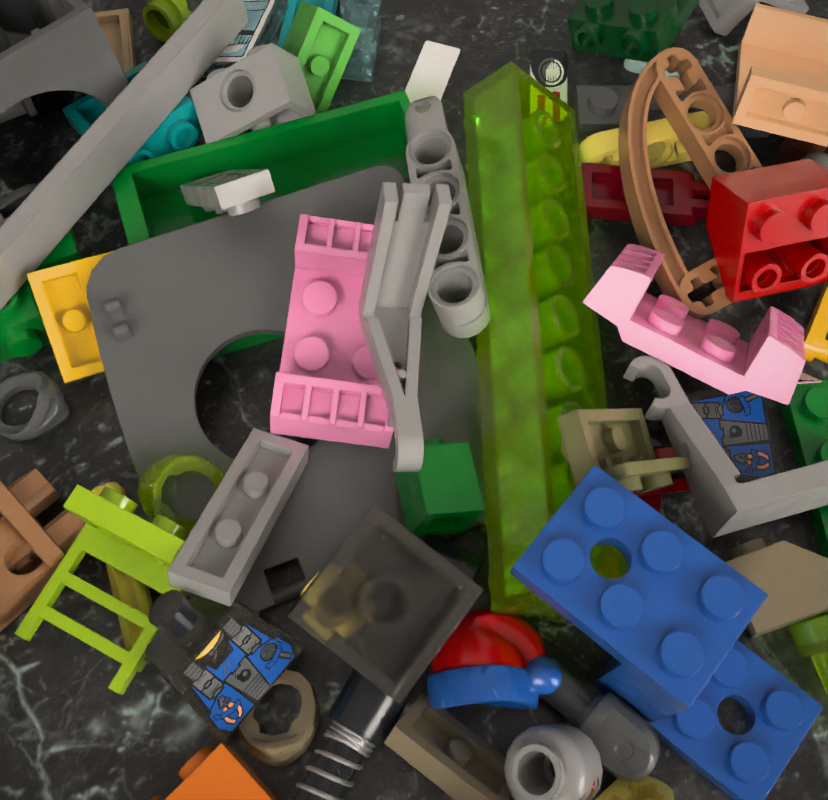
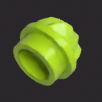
(165, 17)

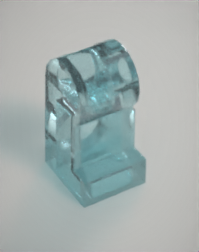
(366, 16)

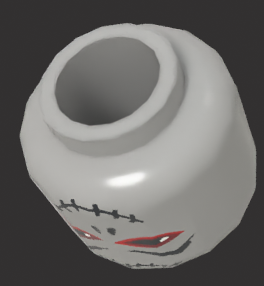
(553, 764)

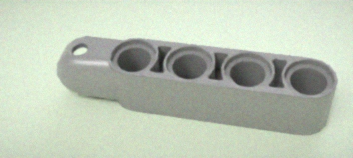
(458, 268)

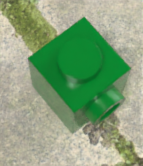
(443, 493)

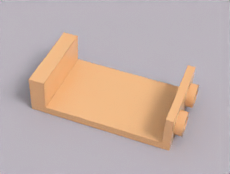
(783, 75)

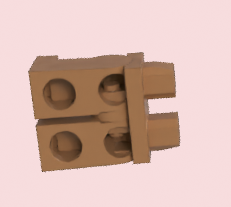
(27, 547)

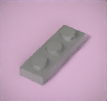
(229, 191)
(239, 517)

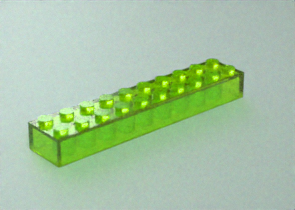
(541, 339)

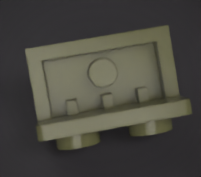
(617, 445)

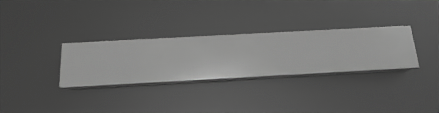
(114, 140)

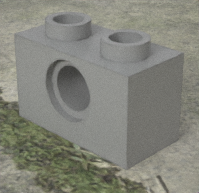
(277, 91)

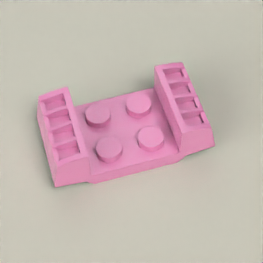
(704, 350)
(326, 370)

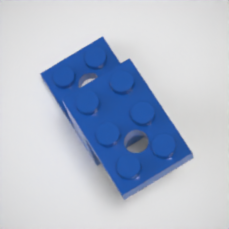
(670, 634)

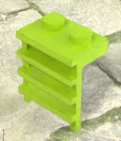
(124, 543)

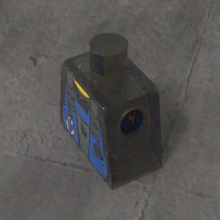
(739, 427)
(218, 656)

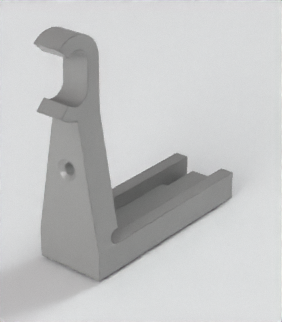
(392, 300)
(712, 476)

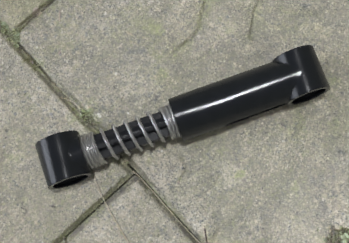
(363, 712)

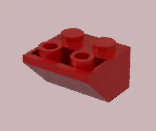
(770, 228)

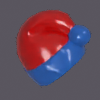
(492, 662)

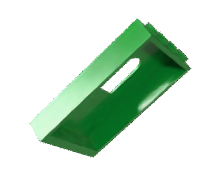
(297, 157)

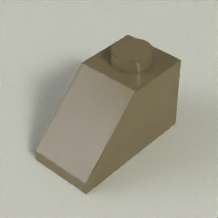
(790, 577)

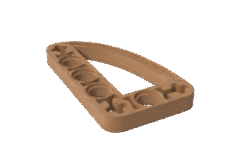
(701, 147)

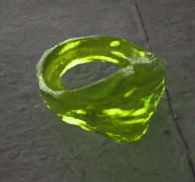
(155, 476)

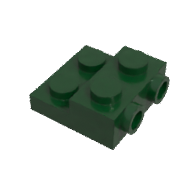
(627, 27)

